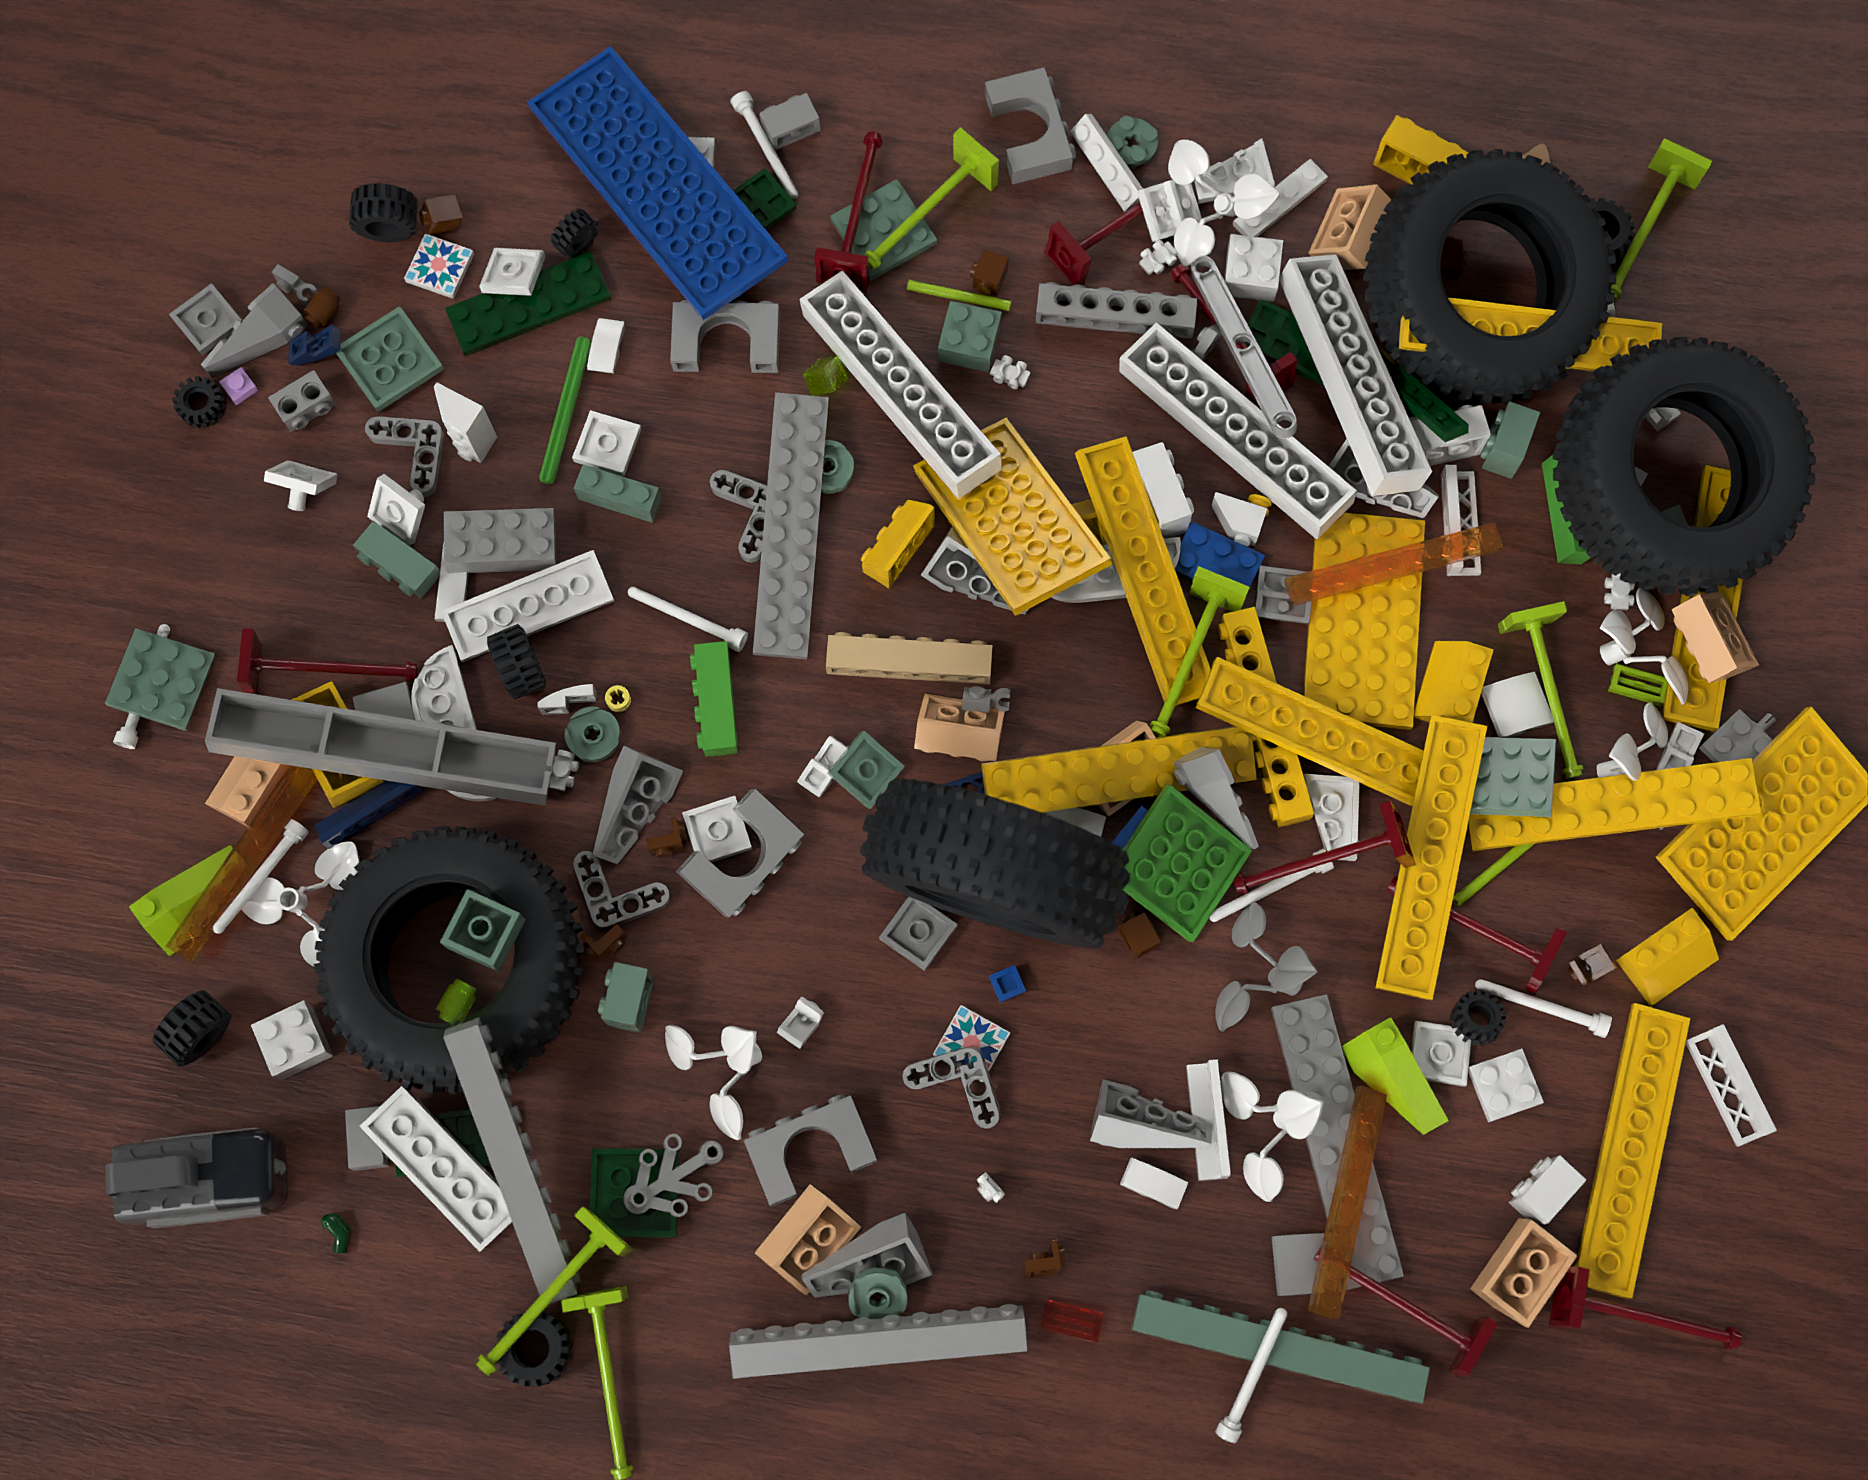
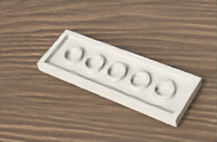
(531, 602)
(439, 1167)

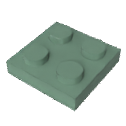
(865, 769)

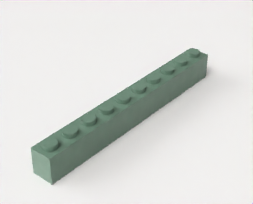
(1291, 1350)

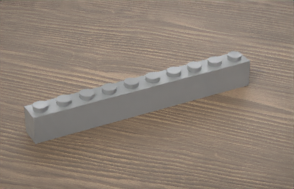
(509, 1154)
(877, 1341)

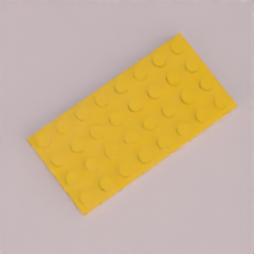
(1020, 525)
(1366, 638)
(1806, 796)

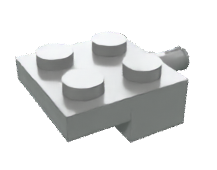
(1738, 738)

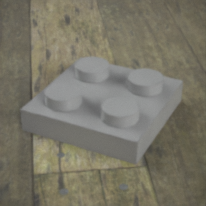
(205, 319)
(918, 932)

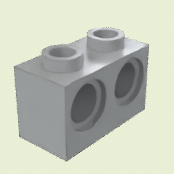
(299, 395)

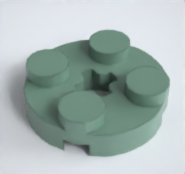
(1138, 130)
(843, 472)
(606, 742)
(877, 1280)

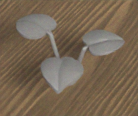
(1286, 976)

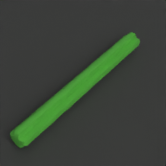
(565, 411)

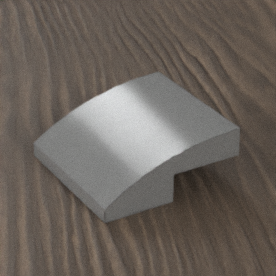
(1273, 599)
(388, 701)
(1295, 1263)

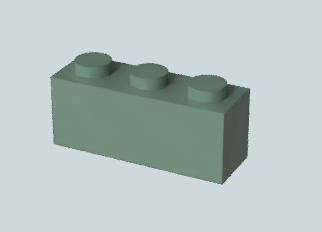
(618, 493)
(396, 560)

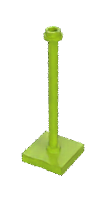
(973, 160)
(1679, 166)
(1217, 592)
(1533, 621)
(600, 1236)
(596, 1304)

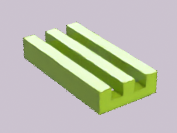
(1628, 692)

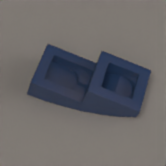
(311, 348)

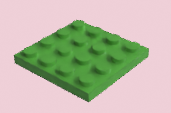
(1181, 863)

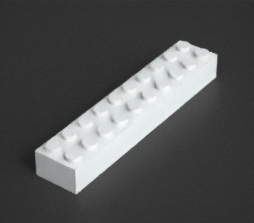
(1354, 375)
(901, 385)
(1236, 431)

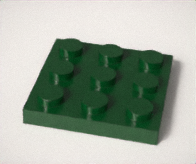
(611, 1176)

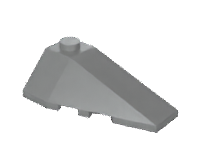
(267, 327)
(633, 796)
(1132, 1121)
(887, 1245)

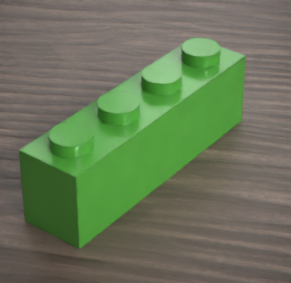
(1566, 546)
(716, 699)

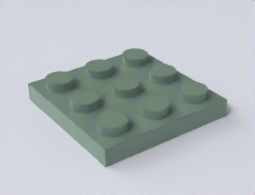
(880, 217)
(389, 359)
(160, 679)
(1515, 777)

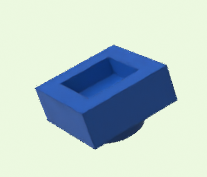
(1007, 984)

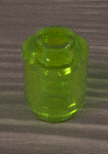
(456, 1002)

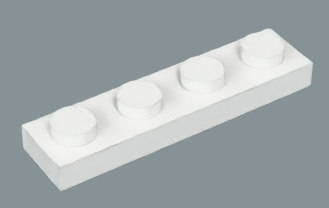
(1107, 161)
(1293, 191)

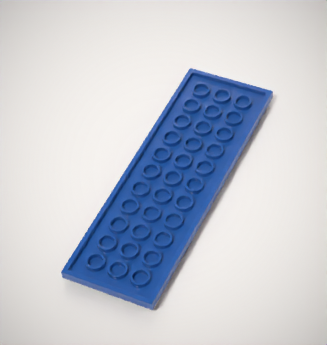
(658, 183)

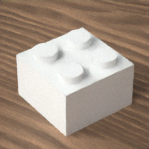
(1253, 267)
(292, 1040)
(1547, 1190)

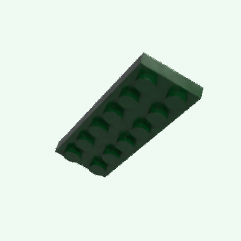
(556, 295)

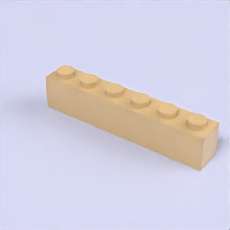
(909, 658)

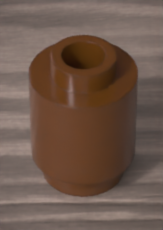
(321, 307)

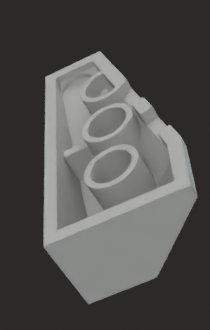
(1412, 502)
(958, 570)
(1209, 781)

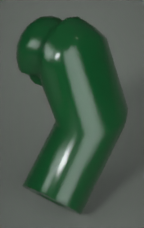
(339, 1229)

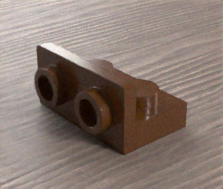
(1040, 1265)

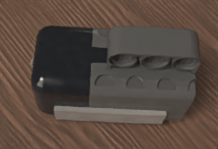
(198, 1178)

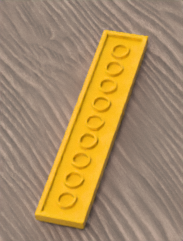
(1510, 320)
(1143, 564)
(1703, 698)
(1311, 730)
(1111, 770)
(1626, 805)
(1436, 840)
(1632, 1149)

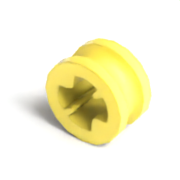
(616, 690)

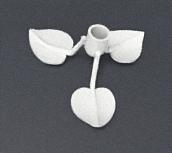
(1251, 199)
(1623, 645)
(1626, 752)
(271, 897)
(742, 1054)
(1293, 1113)

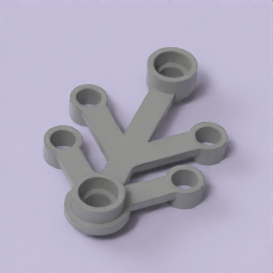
(669, 1179)

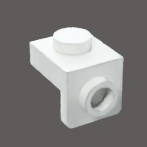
(801, 1022)

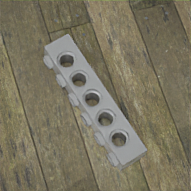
(1104, 318)

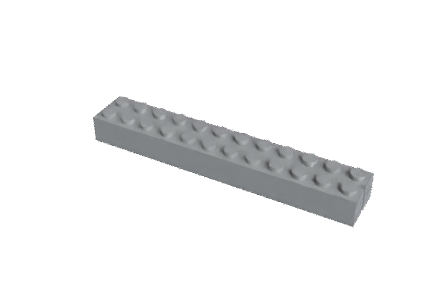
(380, 747)

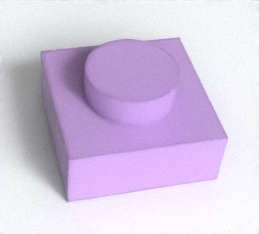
(238, 386)

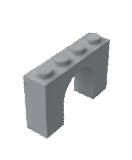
(1032, 93)
(757, 319)
(776, 838)
(770, 1146)

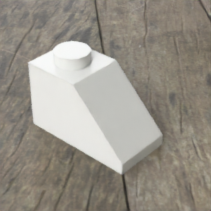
(1239, 518)

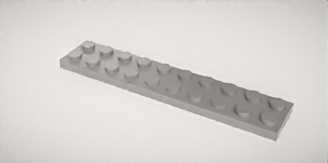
(790, 526)
(1320, 1071)

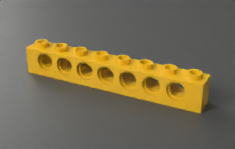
(1285, 812)

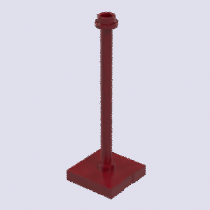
(1070, 255)
(855, 266)
(1283, 369)
(252, 662)
(1394, 836)
(1539, 958)
(1571, 1300)
(1470, 1344)

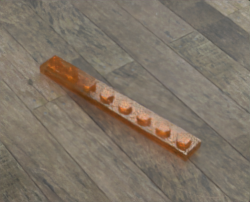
(1393, 564)
(242, 862)
(1347, 1203)

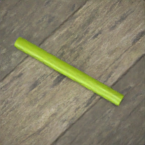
(959, 295)
(1490, 873)

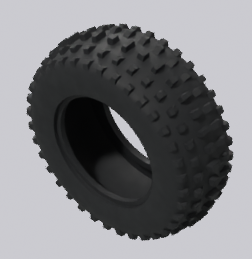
(1552, 226)
(1762, 442)
(995, 862)
(395, 888)

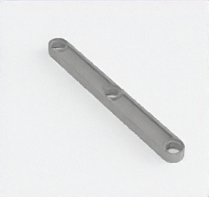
(1250, 360)

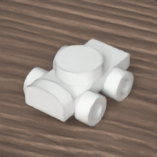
(1156, 260)
(1010, 374)
(1619, 596)
(563, 765)
(989, 1188)

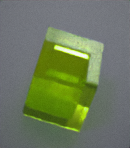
(825, 376)

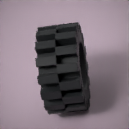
(574, 233)
(193, 389)
(1486, 1006)

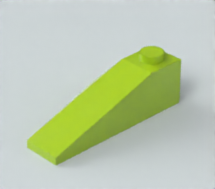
(169, 903)
(1388, 1066)

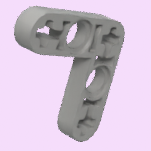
(417, 438)
(758, 508)
(605, 900)
(967, 1075)

